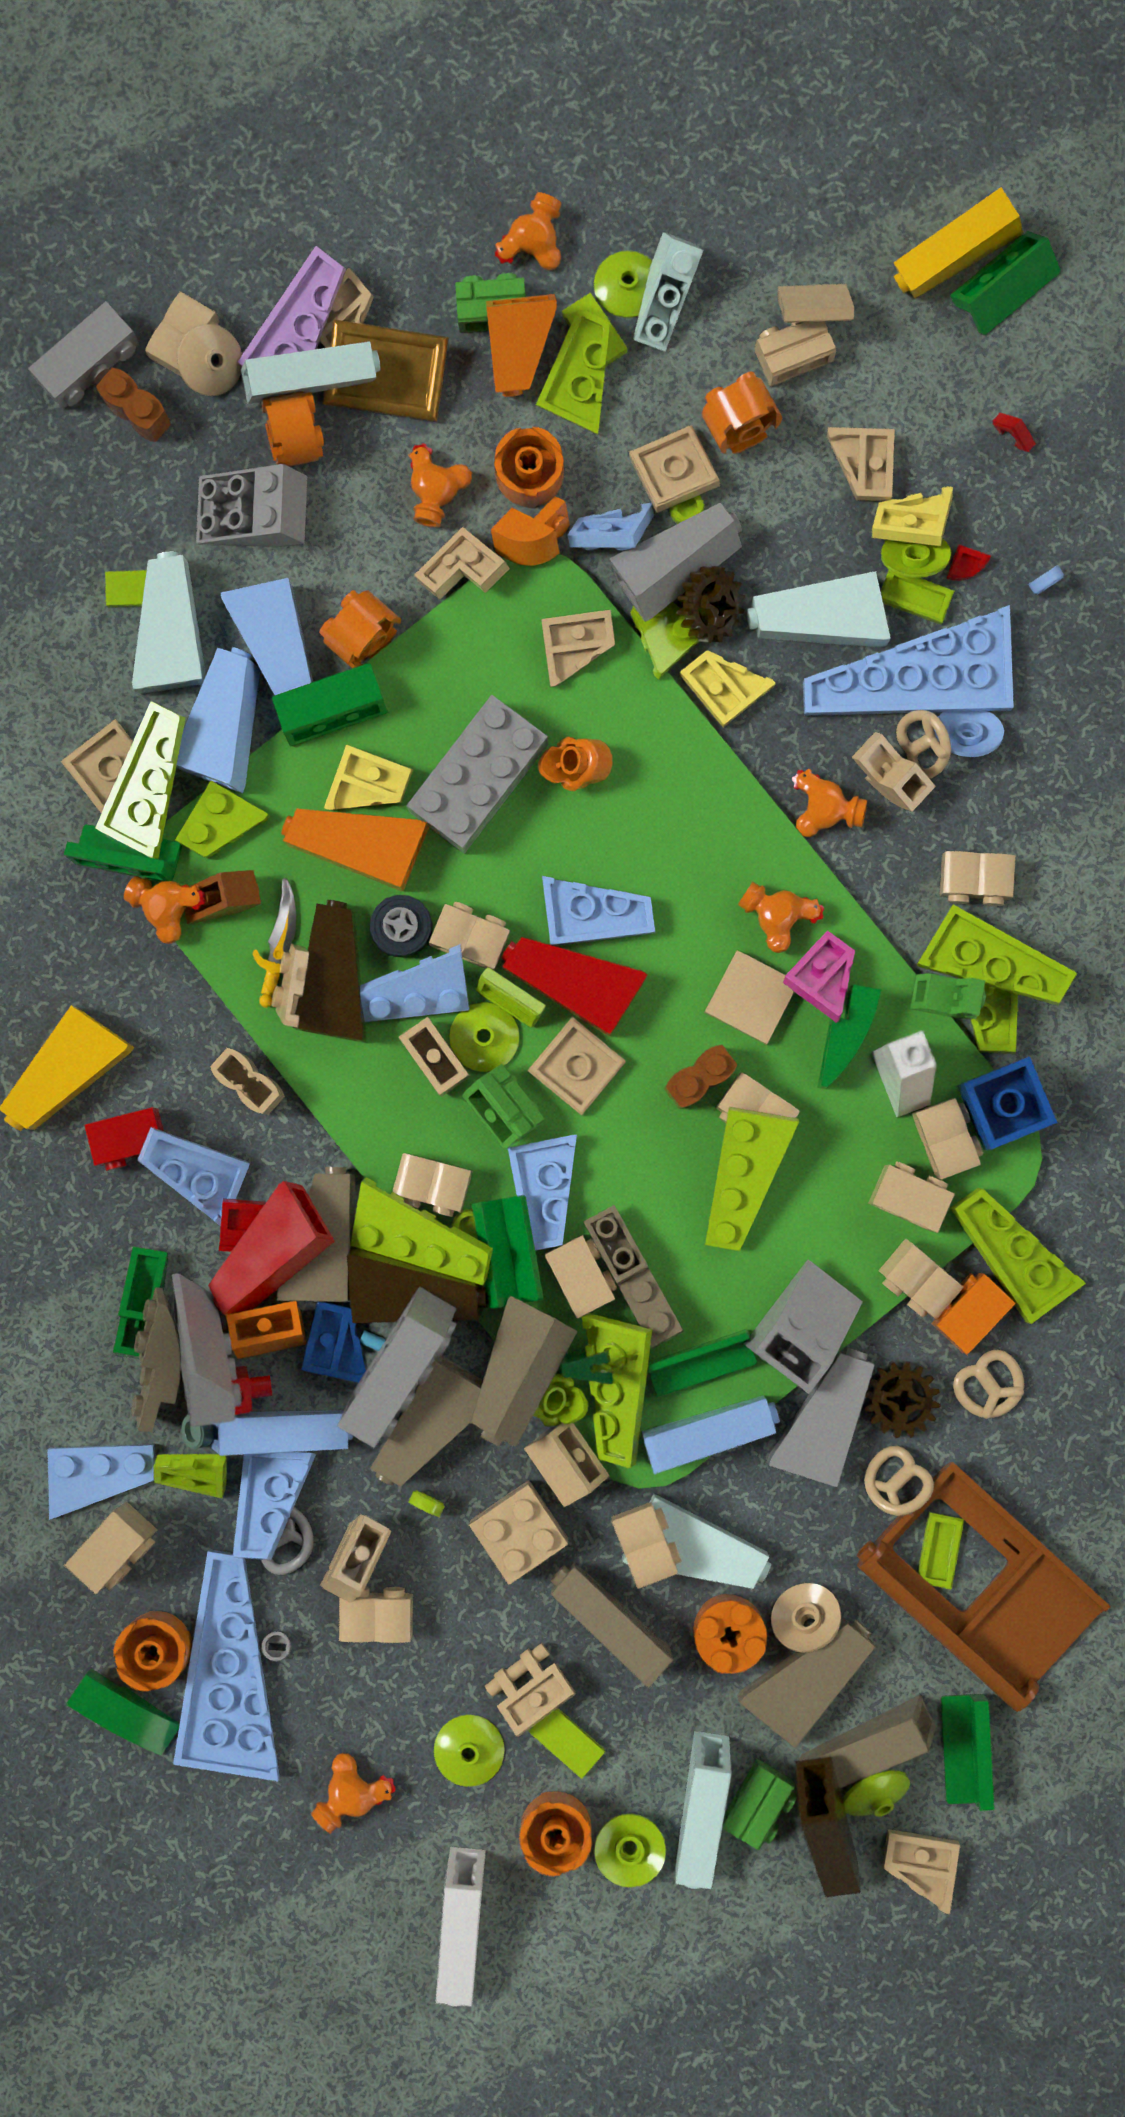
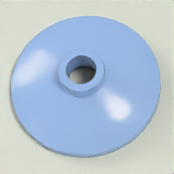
(972, 732)

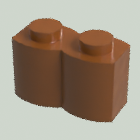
(133, 404)
(708, 1071)

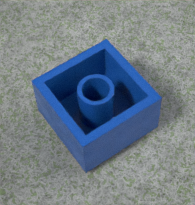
(1007, 1103)

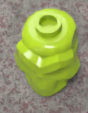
(561, 1403)

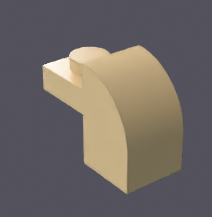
(892, 775)

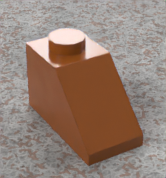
(225, 895)

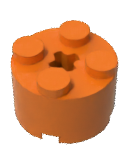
(740, 413)
(291, 428)
(527, 448)
(360, 628)
(133, 1645)
(717, 1649)
(566, 1850)

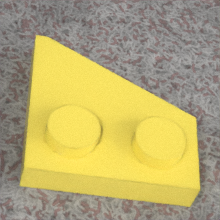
(913, 518)
(724, 686)
(367, 781)

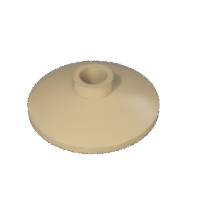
(195, 359)
(796, 1607)

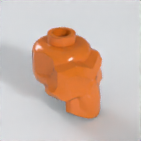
(576, 763)

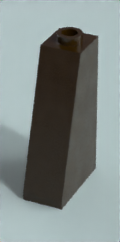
(332, 976)
(385, 1286)
(827, 1827)

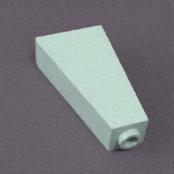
(309, 371)
(825, 612)
(168, 633)
(709, 1550)
(703, 1810)

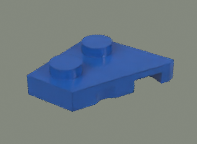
(333, 1344)

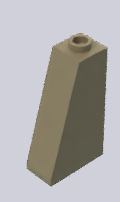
(327, 1274)
(519, 1371)
(431, 1421)
(611, 1623)
(806, 1683)
(879, 1743)

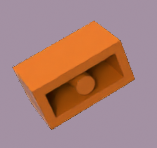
(973, 1312)
(266, 1329)

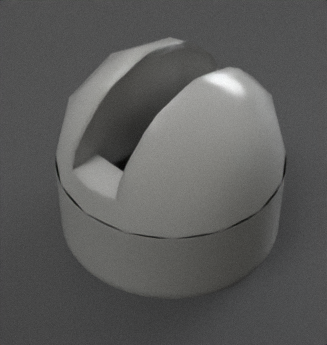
(276, 1638)

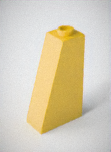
(959, 244)
(64, 1067)

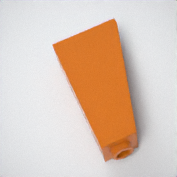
(360, 843)

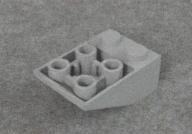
(252, 507)
(805, 1326)

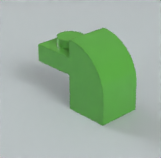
(948, 996)

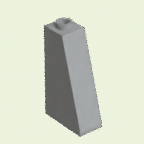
(659, 566)
(824, 1425)

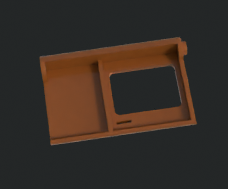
(1017, 1620)

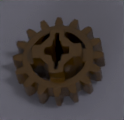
(708, 587)
(900, 1415)

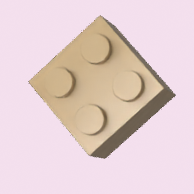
(518, 1532)
(105, 1554)

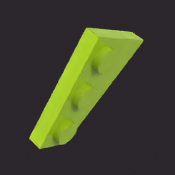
(578, 373)
(997, 1022)

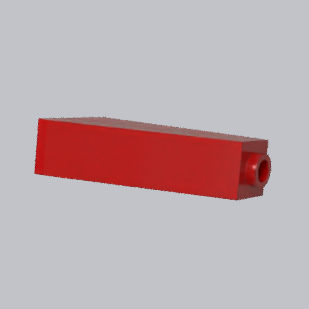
(579, 983)
(271, 1251)

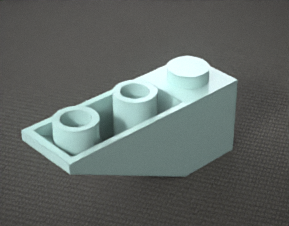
(666, 290)

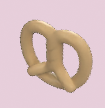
(930, 723)
(990, 1385)
(897, 1482)

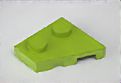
(664, 638)
(218, 820)
(192, 1472)

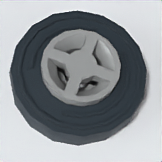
(389, 921)

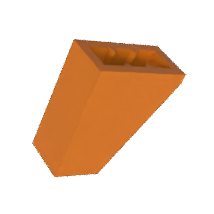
(517, 339)

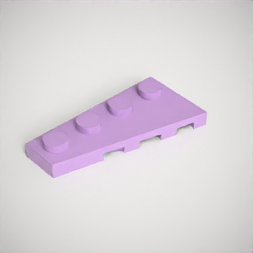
(301, 311)

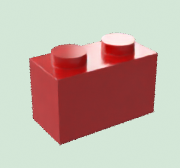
(121, 1137)

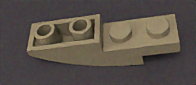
(633, 1275)
(159, 1361)

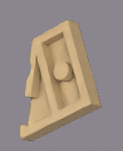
(286, 997)
(924, 1864)

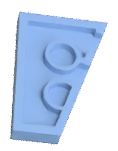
(592, 914)
(425, 989)
(194, 1170)
(544, 1176)
(95, 1473)
(266, 1500)

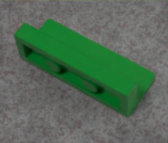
(1007, 281)
(329, 704)
(108, 854)
(513, 1264)
(701, 1363)
(967, 1750)

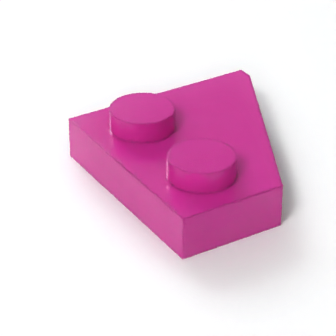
(823, 975)

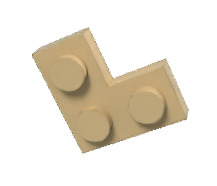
(458, 558)

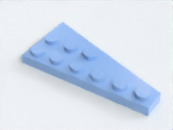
(939, 672)
(225, 1697)

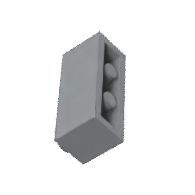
(84, 356)

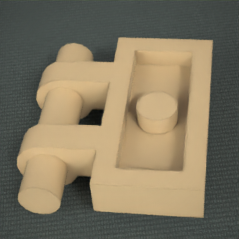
(537, 1697)

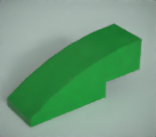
(848, 1033)
(145, 1272)
(123, 1712)

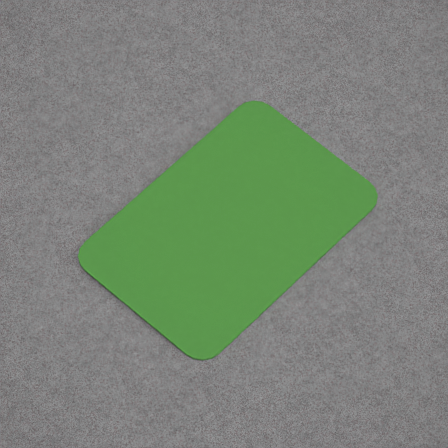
(666, 824)

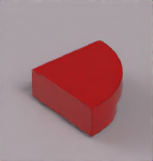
(1016, 428)
(966, 563)

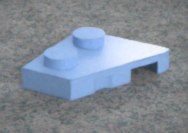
(611, 529)

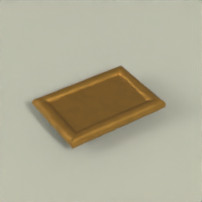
(408, 375)

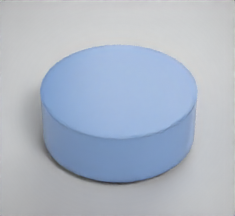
(1046, 580)

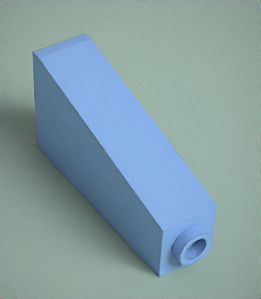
(273, 632)
(221, 721)
(280, 1432)
(709, 1433)

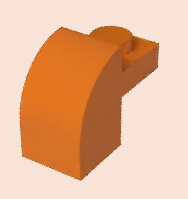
(531, 539)

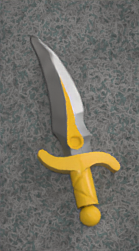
(279, 943)

